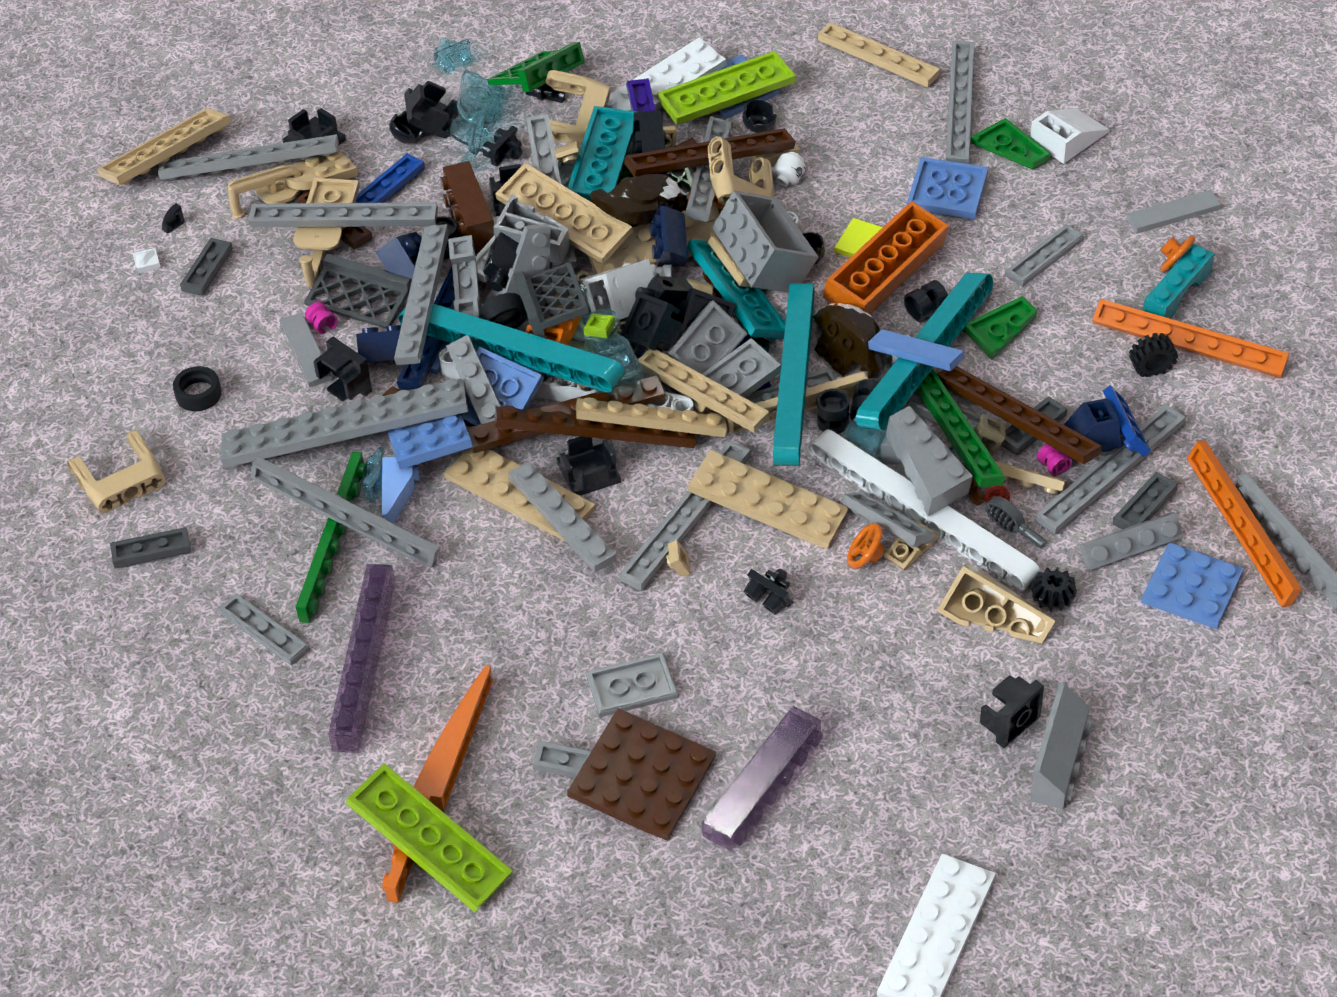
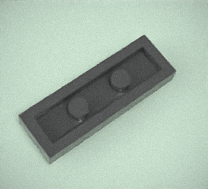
(206, 266)
(1018, 440)
(1145, 501)
(150, 547)

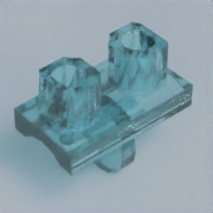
(451, 51)

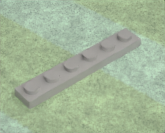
(562, 517)

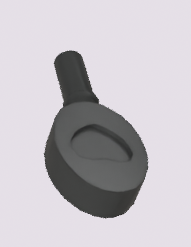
(1011, 519)

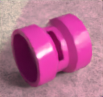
(320, 316)
(1057, 461)

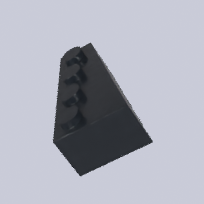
(649, 134)

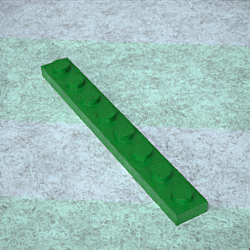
(959, 432)
(329, 542)

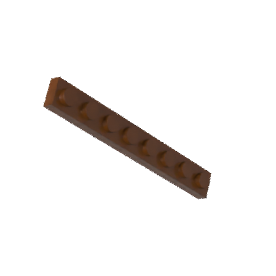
(697, 154)
(640, 392)
(1020, 415)
(567, 424)

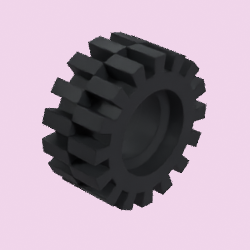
(1153, 355)

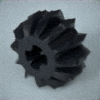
(1053, 589)

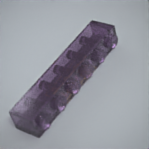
(762, 778)

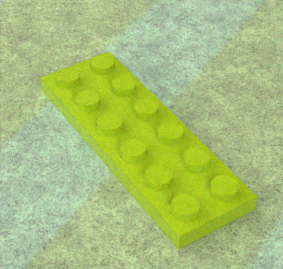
(726, 87)
(429, 837)

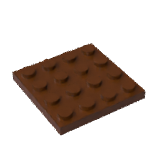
(641, 774)

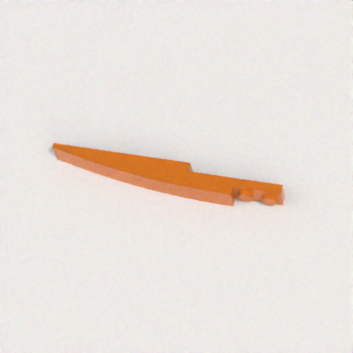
(442, 769)

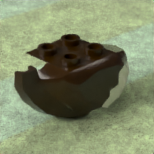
(637, 198)
(846, 338)

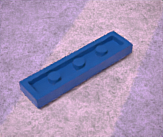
(391, 180)
(1128, 426)

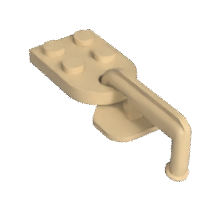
(298, 176)
(323, 238)

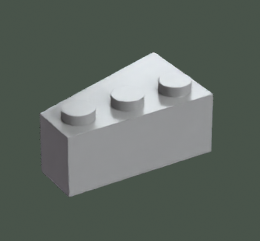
(517, 215)

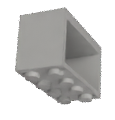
(764, 241)

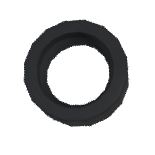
(504, 310)
(200, 401)

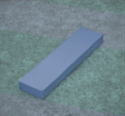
(916, 350)

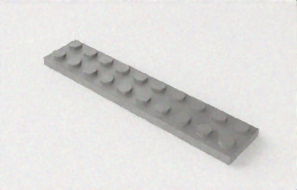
(344, 422)

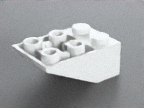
(1066, 132)
(617, 287)

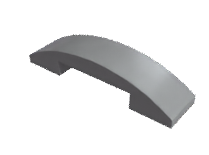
(465, 275)

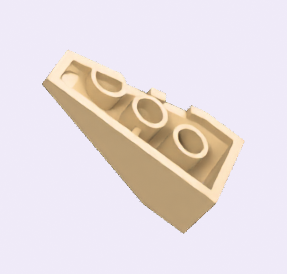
(988, 603)

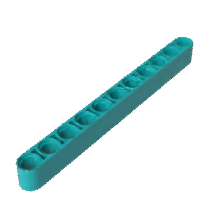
(942, 329)
(526, 349)
(793, 375)

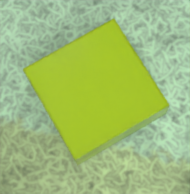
(599, 325)

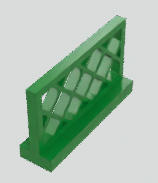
(534, 70)

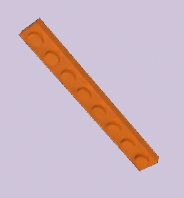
(1192, 338)
(1244, 524)

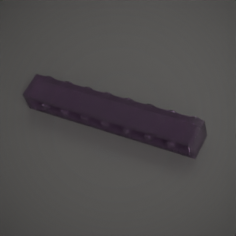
(362, 659)

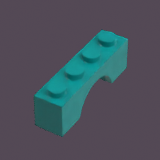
(1189, 270)

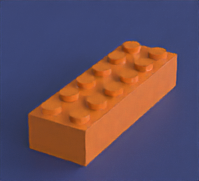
(887, 259)

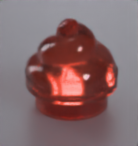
(998, 490)

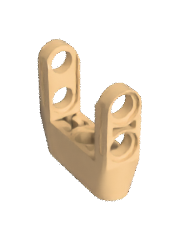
(594, 94)
(726, 182)
(123, 485)

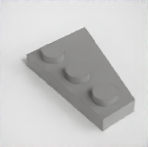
(532, 255)

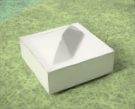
(146, 260)

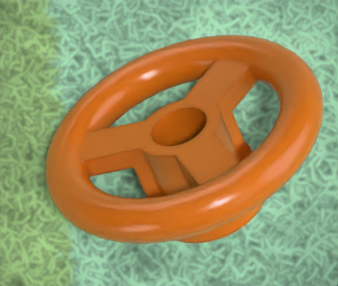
(1174, 251)
(869, 548)

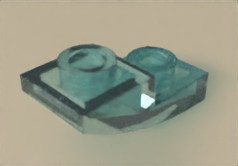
(865, 439)
(373, 481)

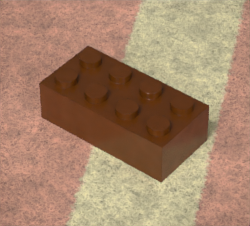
(467, 204)

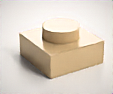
(678, 558)

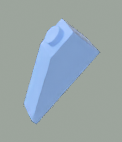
(396, 487)

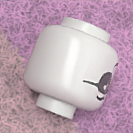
(789, 169)

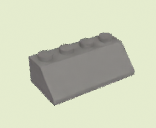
(1060, 749)

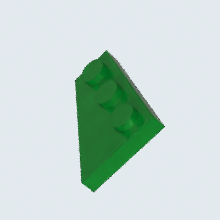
(1011, 143)
(1000, 326)

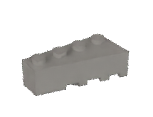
(927, 461)

